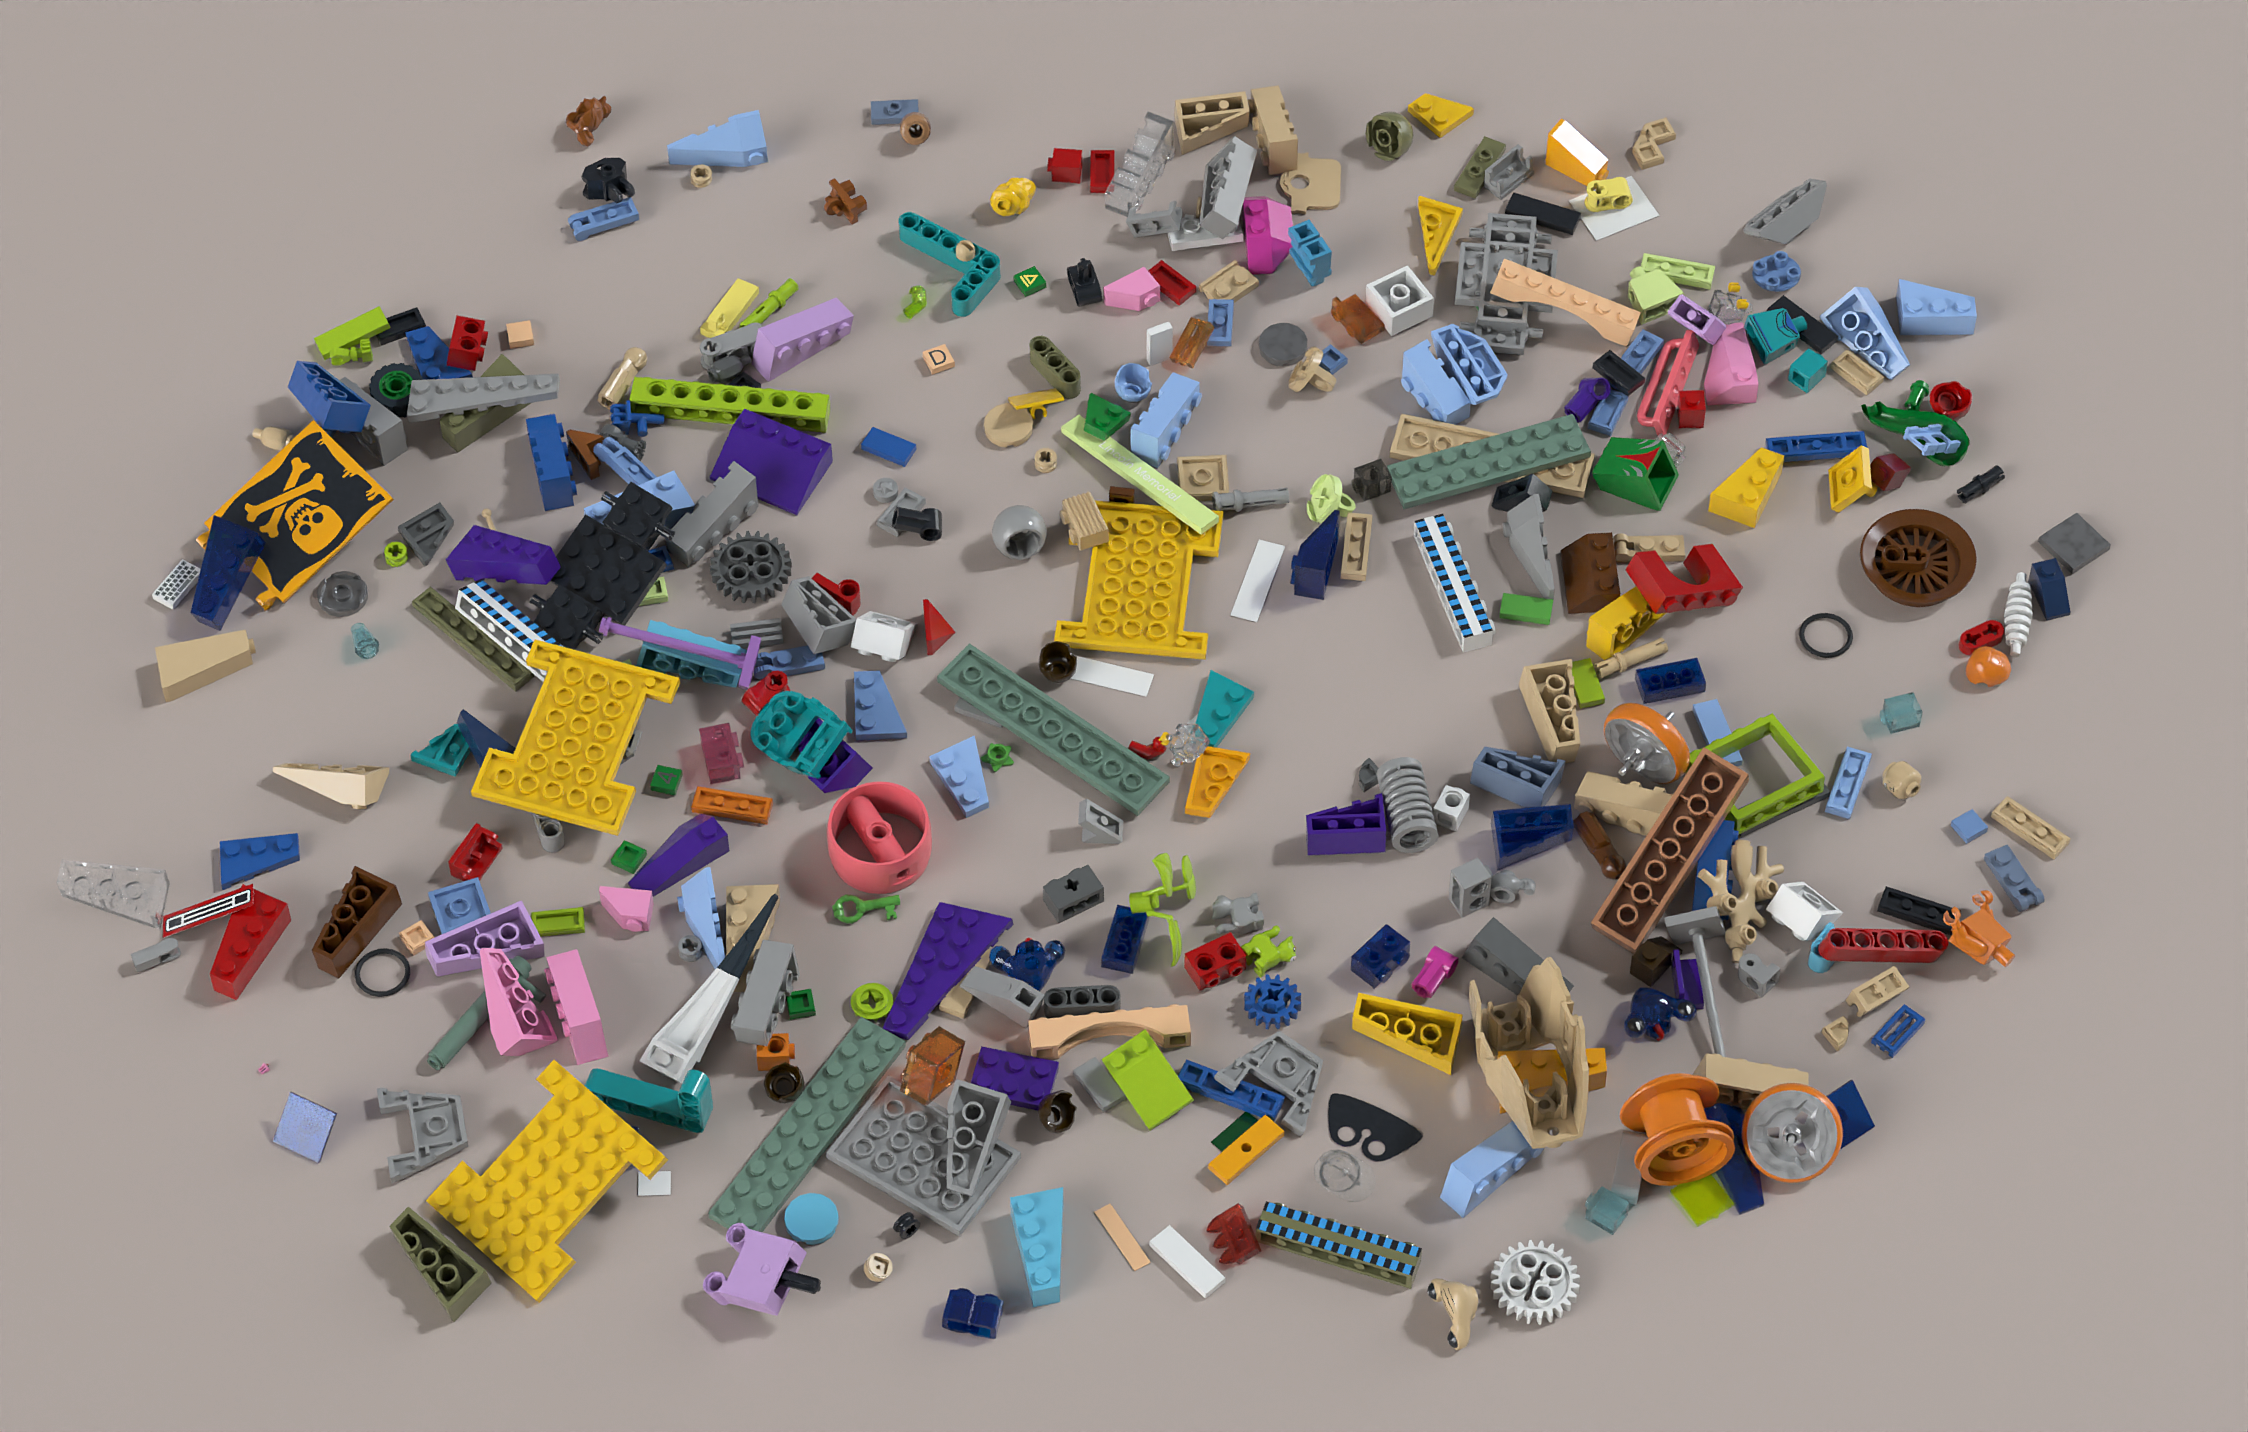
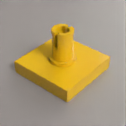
(1851, 479)

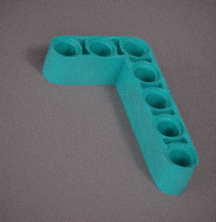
(980, 273)
(682, 1109)

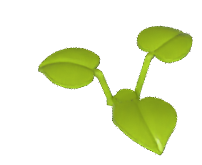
(1148, 900)

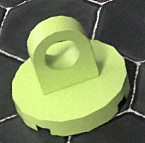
(1328, 497)

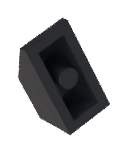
(1513, 493)

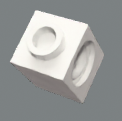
(1451, 816)

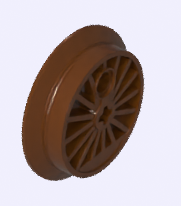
(1915, 561)

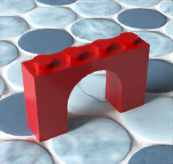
(1669, 594)

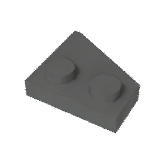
(427, 532)

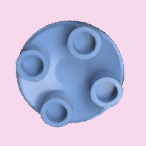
(1776, 272)

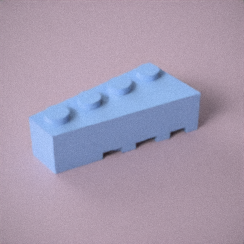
(1163, 421)
(666, 487)

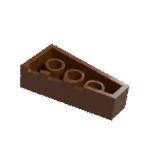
(355, 921)

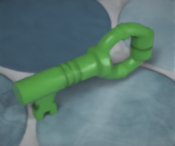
(862, 906)

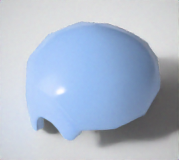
(1132, 382)

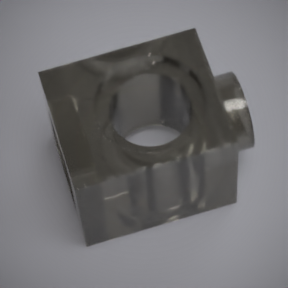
(1371, 480)

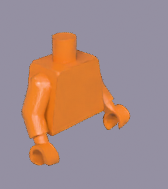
(1980, 933)

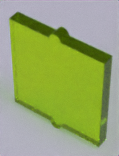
(1702, 1199)

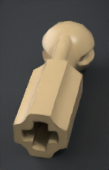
(622, 378)

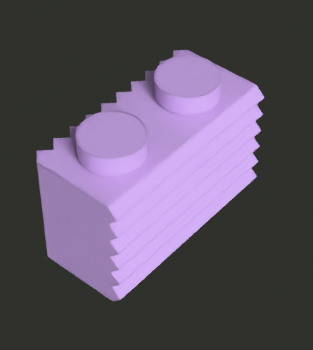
(1697, 319)

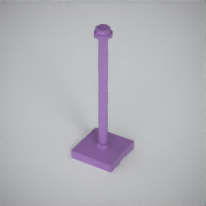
(744, 661)

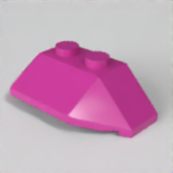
(1266, 233)

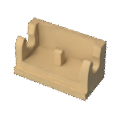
(1877, 991)

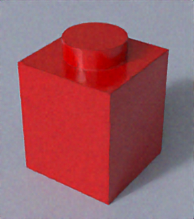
(1066, 165)
(1691, 409)

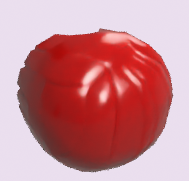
(1951, 400)

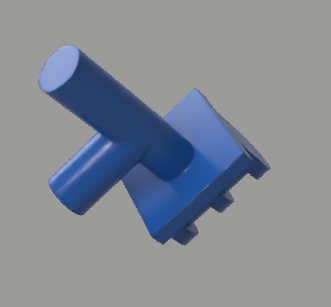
(622, 418)

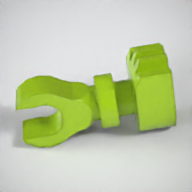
(342, 355)

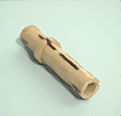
(1620, 662)

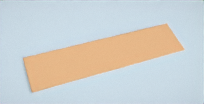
(1122, 1237)

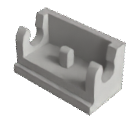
(1508, 172)
(1154, 222)

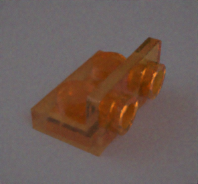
(1356, 318)

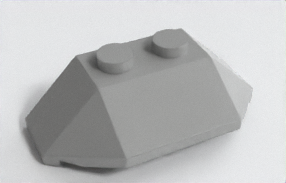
(1789, 213)

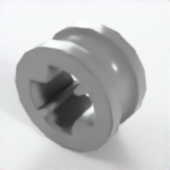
(684, 953)

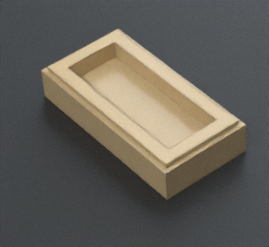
(1856, 372)

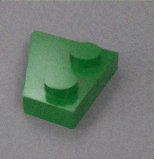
(1104, 417)

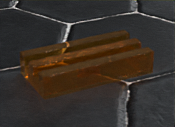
(1195, 345)

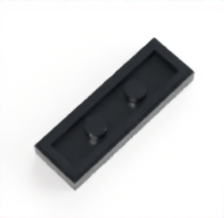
(1546, 214)
(1816, 334)
(1915, 910)

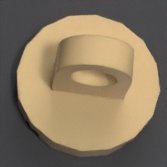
(1311, 372)

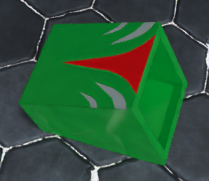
(1636, 471)

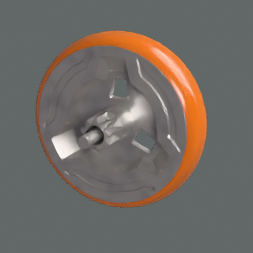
(1646, 743)
(1776, 1155)

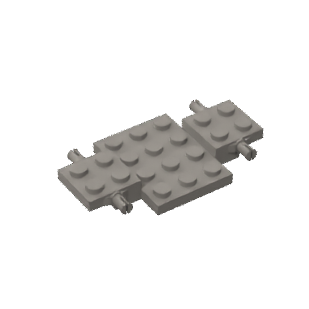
(1498, 319)

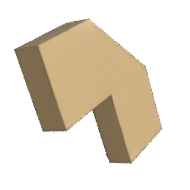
(1652, 134)

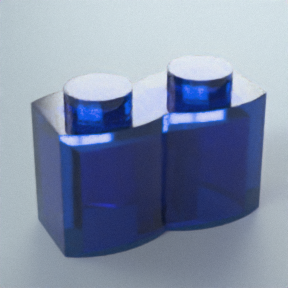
(972, 1313)

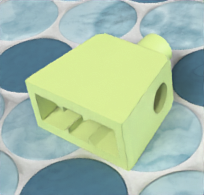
(1651, 293)

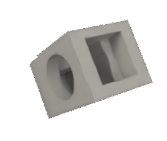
(1757, 975)

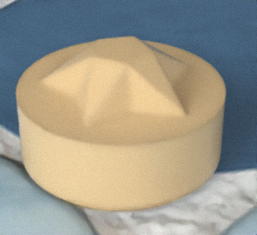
(878, 1267)

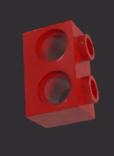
(466, 343)
(1213, 956)

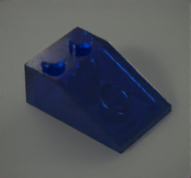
(1315, 559)

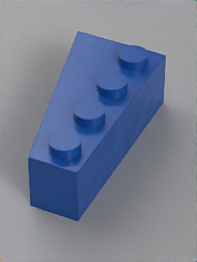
(327, 398)

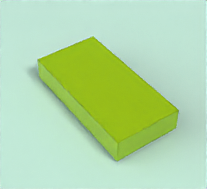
(1586, 684)
(559, 921)

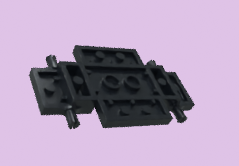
(605, 568)

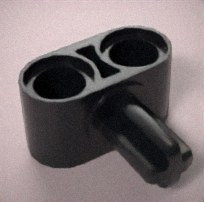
(1084, 283)

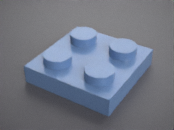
(458, 904)

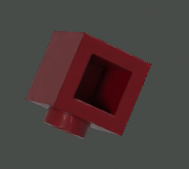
(1889, 471)

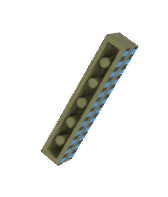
(1338, 1244)

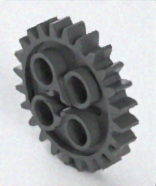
(756, 573)

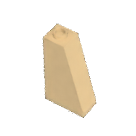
(202, 661)

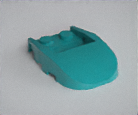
(784, 725)

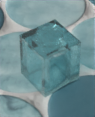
(1901, 713)
(1606, 1210)

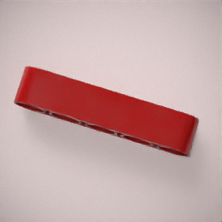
(1873, 951)

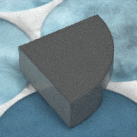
(1368, 775)

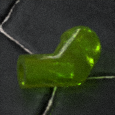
(918, 303)

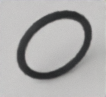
(1822, 654)
(382, 993)

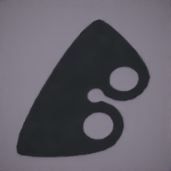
(1384, 1127)

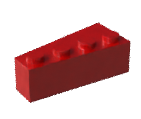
(247, 943)

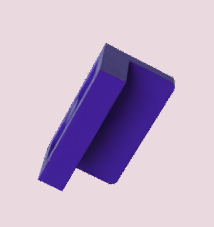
(1687, 980)

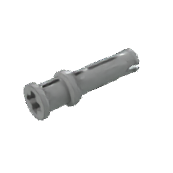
(1238, 500)

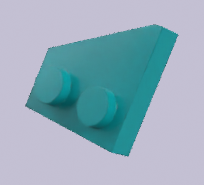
(444, 752)

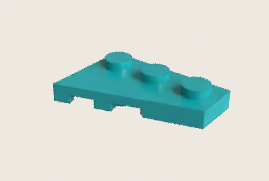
(1221, 707)

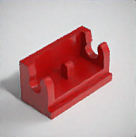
(475, 854)

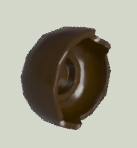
(1057, 662)
(784, 1083)
(1057, 1111)

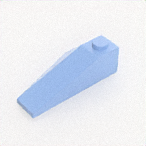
(731, 144)

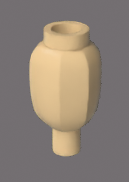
(274, 437)

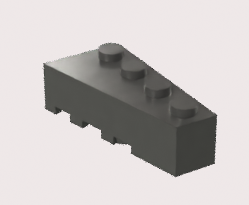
(1503, 956)

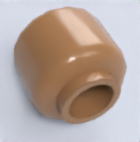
(918, 135)

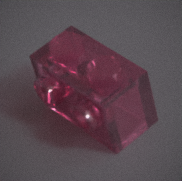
(720, 753)

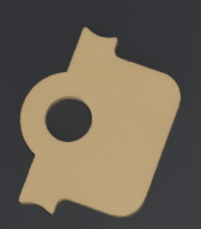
(1323, 186)

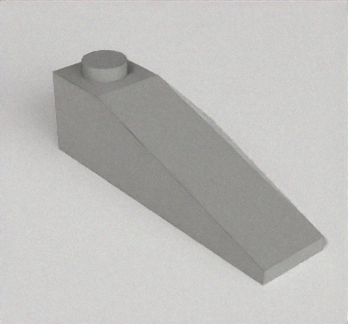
(1527, 541)
(972, 1132)

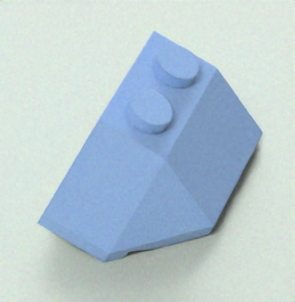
(1469, 362)

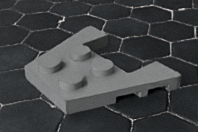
(1283, 1067)
(435, 1125)

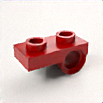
(845, 593)

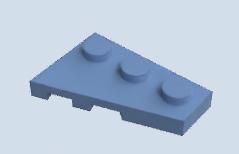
(874, 709)

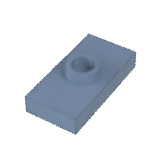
(892, 110)

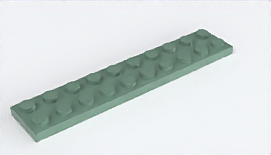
(1053, 729)
(808, 1127)

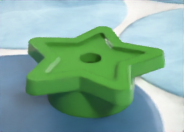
(998, 750)

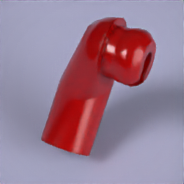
(1149, 751)

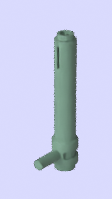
(475, 1018)

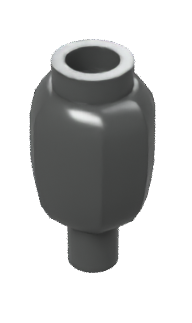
(727, 368)

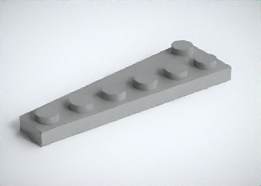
(455, 395)

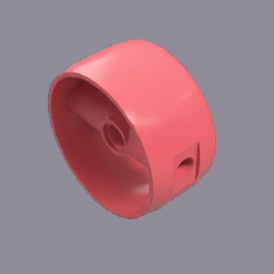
(862, 809)

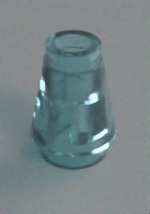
(364, 641)

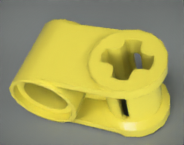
(1610, 193)

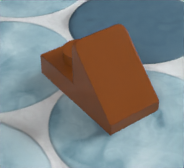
(582, 447)

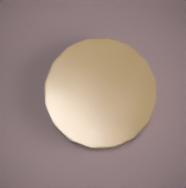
(1008, 426)

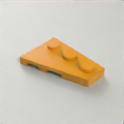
(1212, 779)

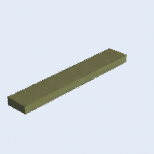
(472, 639)

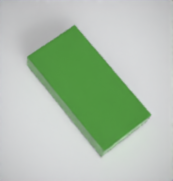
(1526, 608)

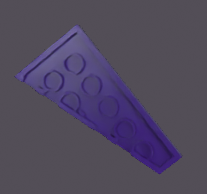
(946, 954)

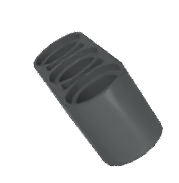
(1070, 997)

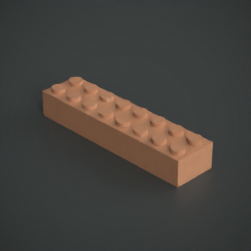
(1670, 851)

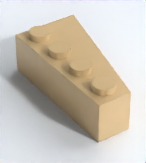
(742, 907)
(1743, 1080)

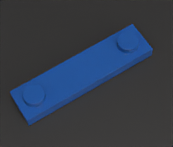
(1816, 446)
(1245, 1097)

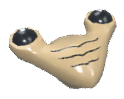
(1460, 1304)

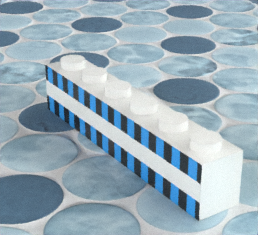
(1453, 582)
(501, 622)

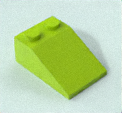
(1147, 1079)

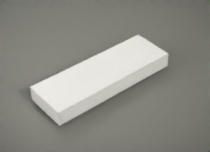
(1187, 1261)

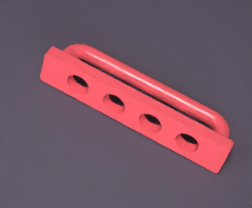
(1676, 381)

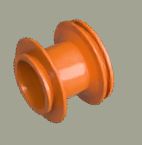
(1680, 1138)

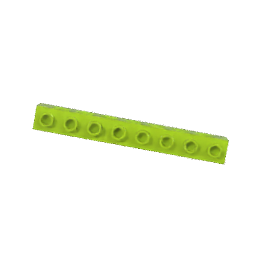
(725, 403)

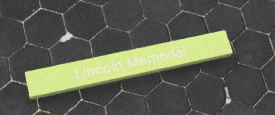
(1142, 476)

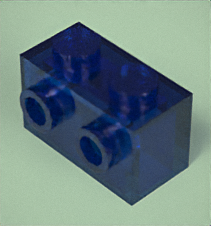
(1380, 956)

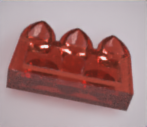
(1236, 1235)

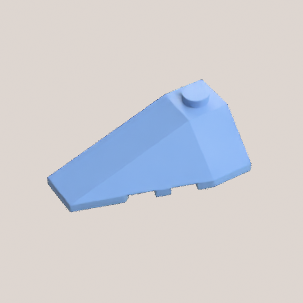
(1866, 330)
(701, 914)

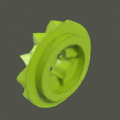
(881, 996)

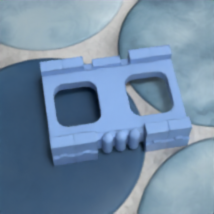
(1931, 445)

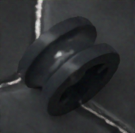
(906, 1225)

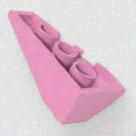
(1731, 369)
(512, 1015)

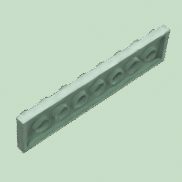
(1488, 461)

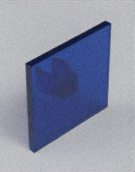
(1852, 1112)
(304, 1127)

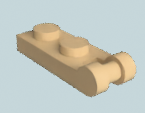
(1668, 547)

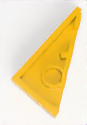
(1438, 226)

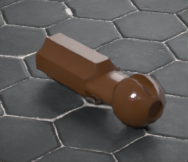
(1599, 845)

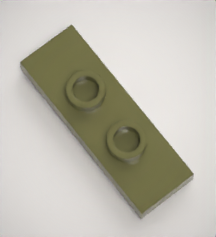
(1472, 177)

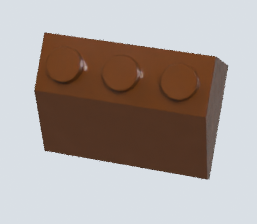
(1590, 573)

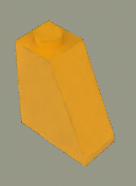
(1574, 155)

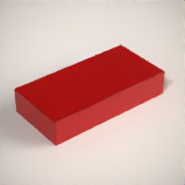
(1101, 170)
(1172, 283)

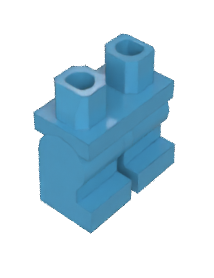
(1310, 252)

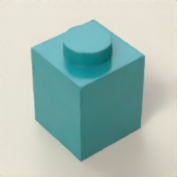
(1808, 370)

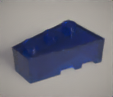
(1529, 831)

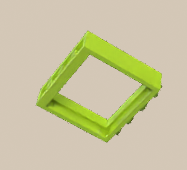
(1781, 799)

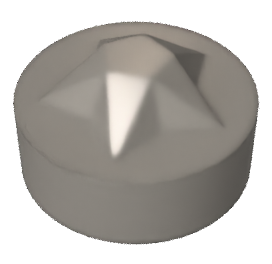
(885, 490)

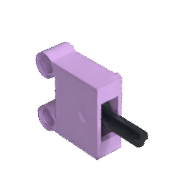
(761, 1273)

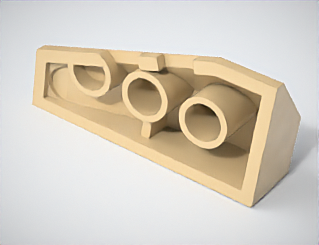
(349, 786)

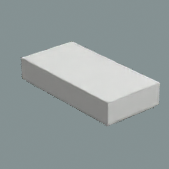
(1159, 343)

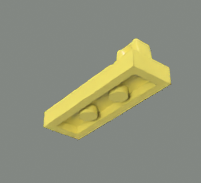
(730, 309)

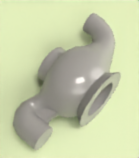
(1506, 885)

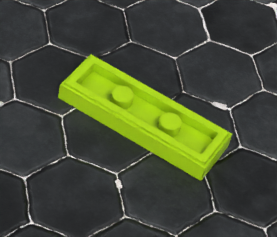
(352, 332)

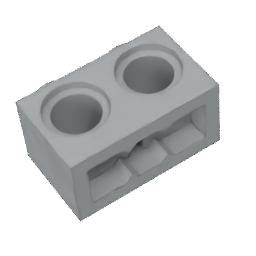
(1470, 887)

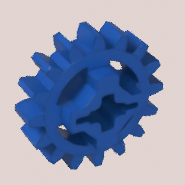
(1272, 1001)

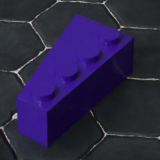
(502, 557)

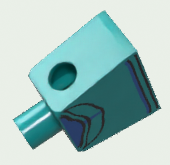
(1774, 333)

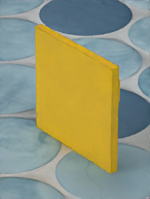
(1036, 400)

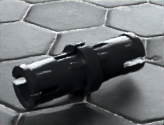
(1980, 484)

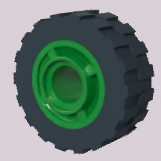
(393, 378)

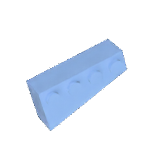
(1486, 1168)

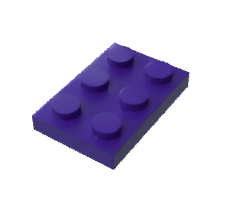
(1017, 1075)

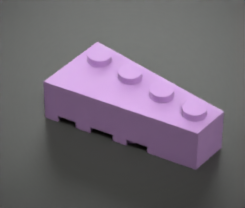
(799, 337)
(503, 929)

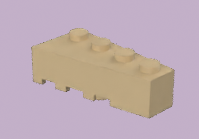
(1273, 129)
(1552, 706)
(1621, 803)

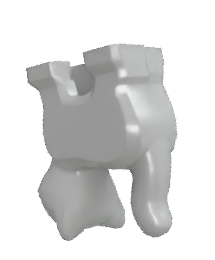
(1243, 913)

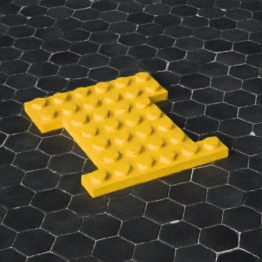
(1141, 584)
(574, 739)
(544, 1183)

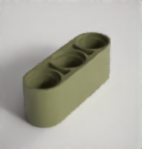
(1055, 367)

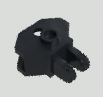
(608, 181)

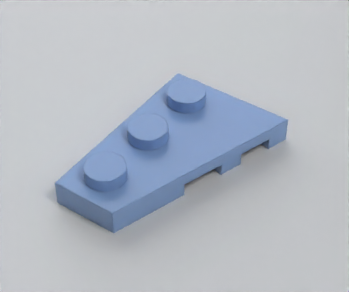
(962, 775)

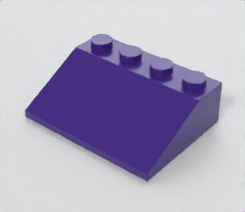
(780, 457)

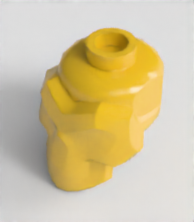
(1012, 196)

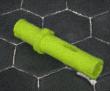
(775, 300)

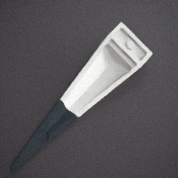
(687, 1034)

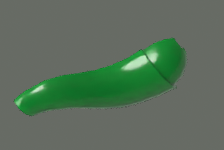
(1897, 420)

